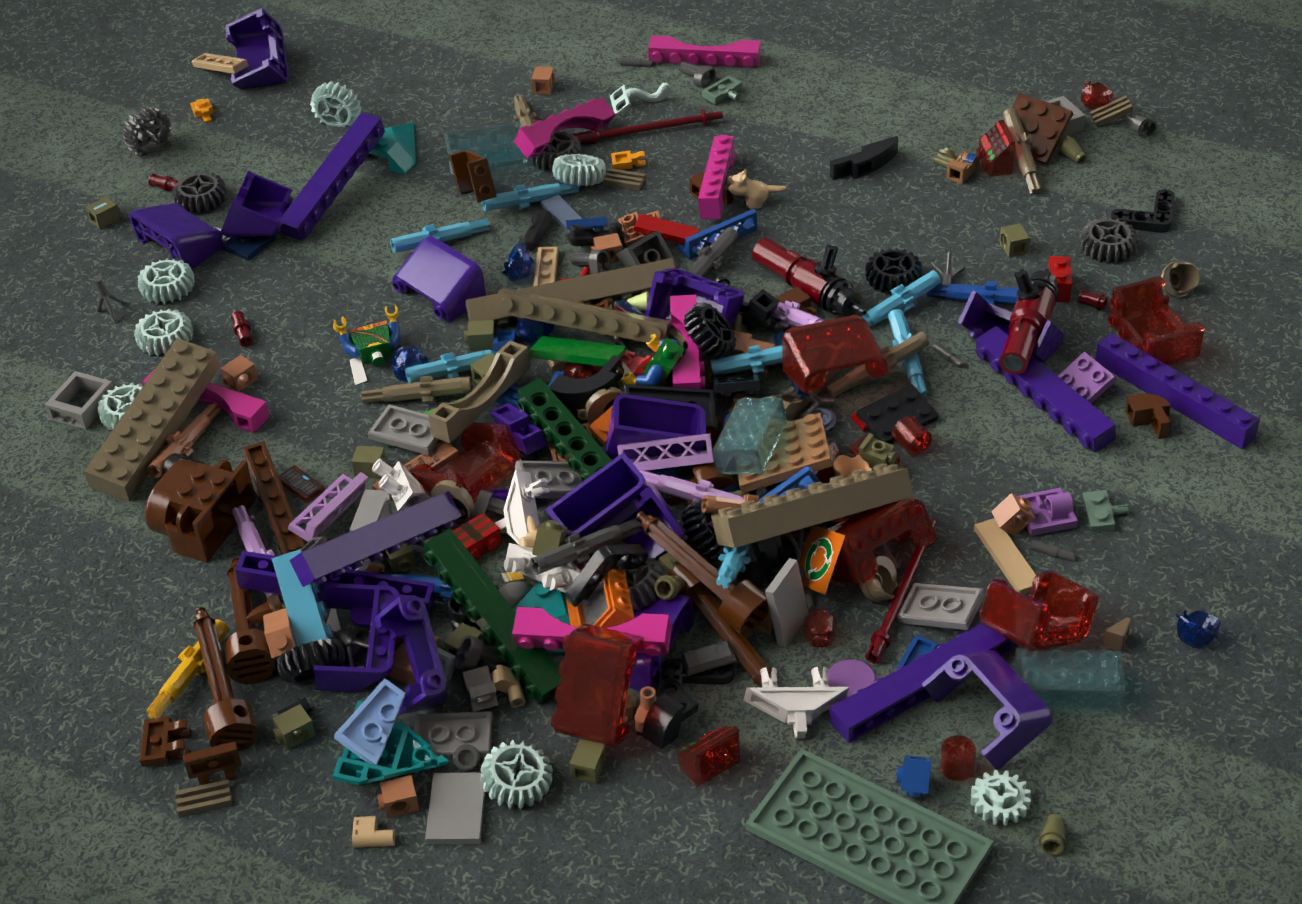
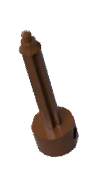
(705, 602)
(742, 605)
(247, 649)
(229, 717)

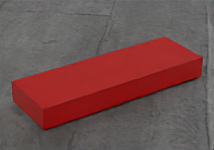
(669, 230)

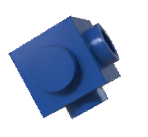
(915, 775)

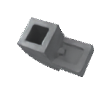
(480, 688)

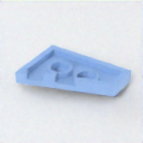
(372, 723)

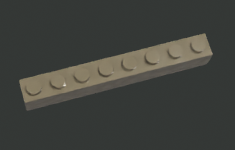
(580, 316)

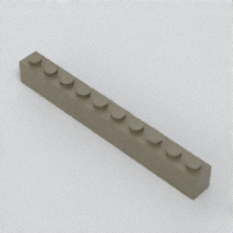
(592, 288)

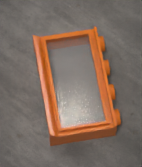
(607, 605)

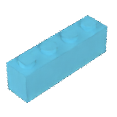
(301, 603)

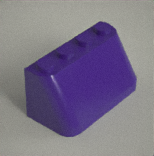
(651, 419)
(599, 497)

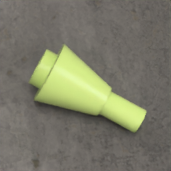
(639, 301)

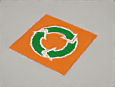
(820, 558)

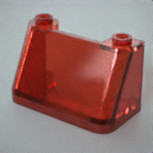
(828, 347)
(484, 463)

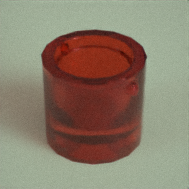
(911, 436)
(957, 758)

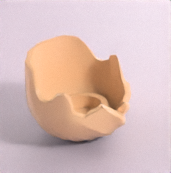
(845, 465)

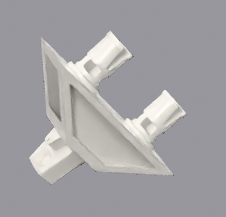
(400, 484)
(521, 504)
(560, 578)
(795, 704)

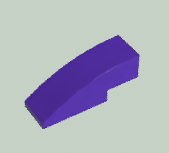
(525, 434)

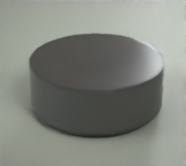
(466, 757)

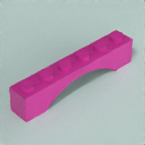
(739, 54)
(593, 114)
(713, 184)
(688, 370)
(244, 410)
(538, 629)

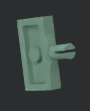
(722, 89)
(1101, 511)

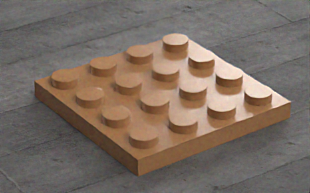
(799, 445)

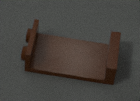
(472, 173)

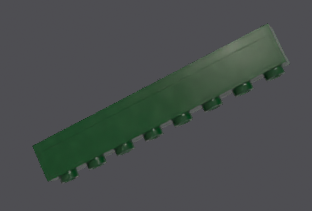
(492, 614)

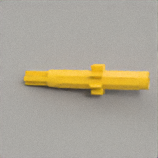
(191, 664)

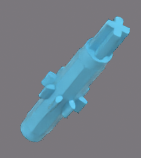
(522, 197)
(444, 234)
(902, 298)
(753, 359)
(911, 364)
(447, 366)
(733, 561)

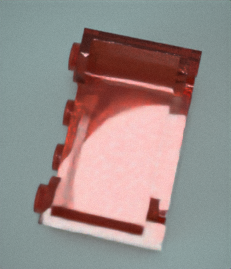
(1147, 322)
(874, 527)
(1050, 617)
(595, 684)

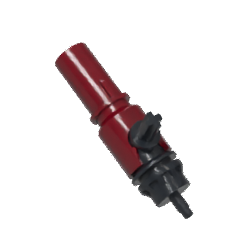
(811, 277)
(1032, 309)

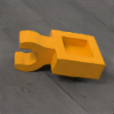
(202, 108)
(625, 160)

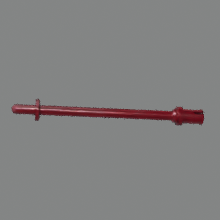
(594, 135)
(881, 639)

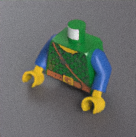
(372, 341)
(661, 365)

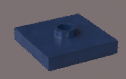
(246, 246)

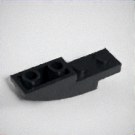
(867, 161)

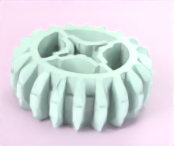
(335, 105)
(579, 169)
(166, 280)
(161, 329)
(116, 403)
(501, 767)

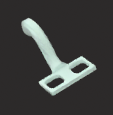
(662, 93)

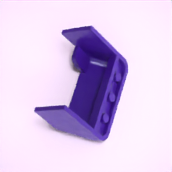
(982, 316)
(365, 604)
(1021, 717)

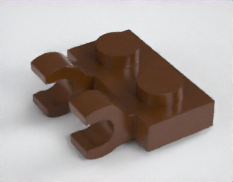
(156, 741)
(212, 760)

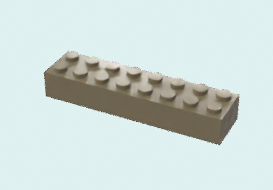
(151, 418)
(811, 505)

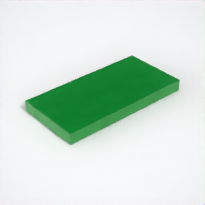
(575, 351)

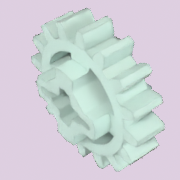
(1000, 797)

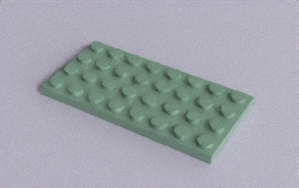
(868, 834)

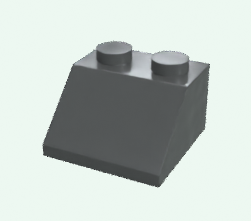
(646, 250)

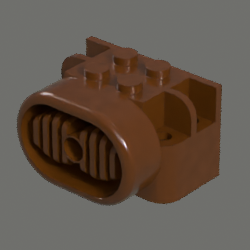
(196, 505)

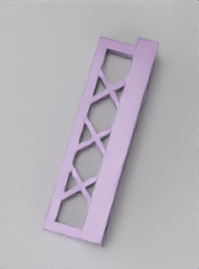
(670, 460)
(329, 512)

